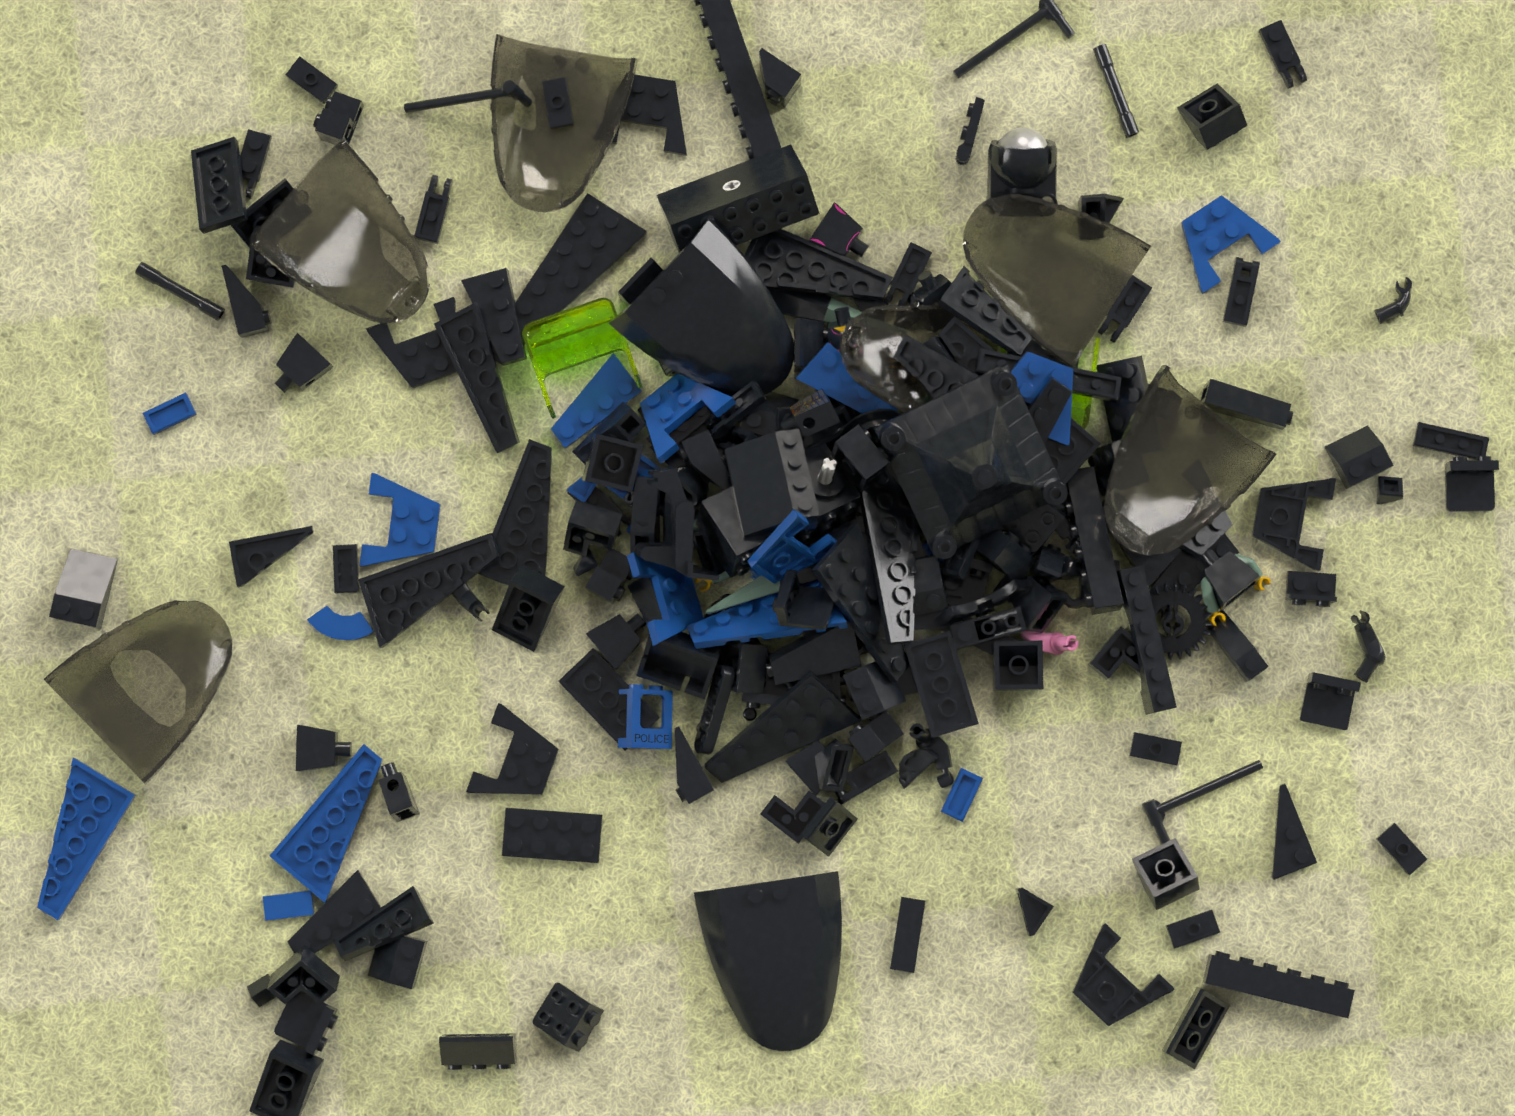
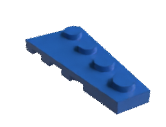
(829, 373)
(596, 401)

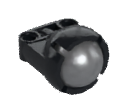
(1022, 165)

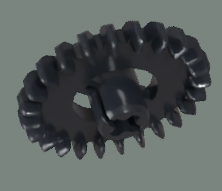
(1175, 597)

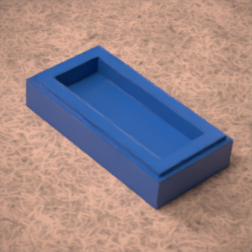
(169, 413)
(961, 794)
(288, 905)

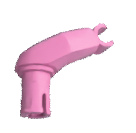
(1052, 642)

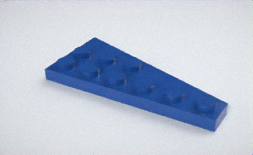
(750, 621)
(85, 824)
(322, 835)

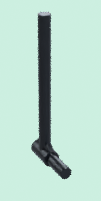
(1047, 9)
(509, 89)
(1156, 811)

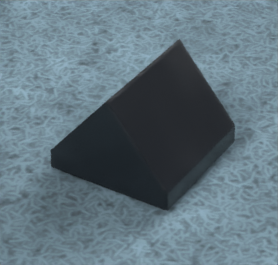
(259, 992)

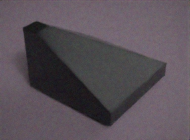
(1389, 489)
(585, 564)

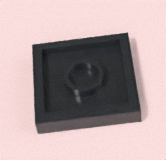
(829, 826)

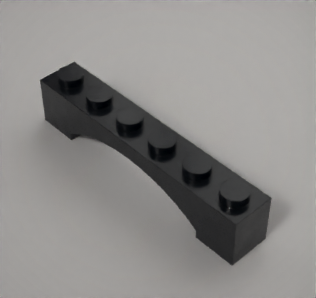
(1155, 679)

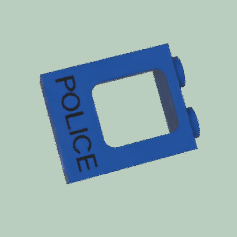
(642, 737)

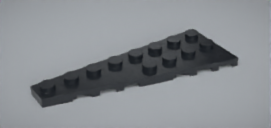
(580, 255)

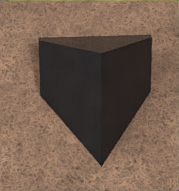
(1100, 205)
(1033, 910)

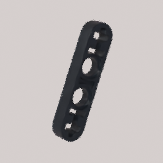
(714, 709)

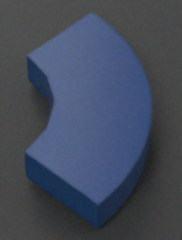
(339, 626)

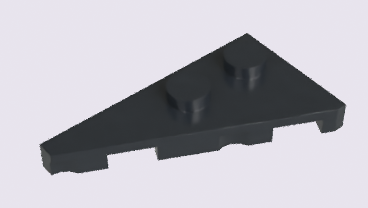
(257, 553)
(1291, 846)

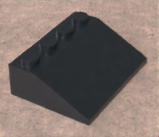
(771, 481)

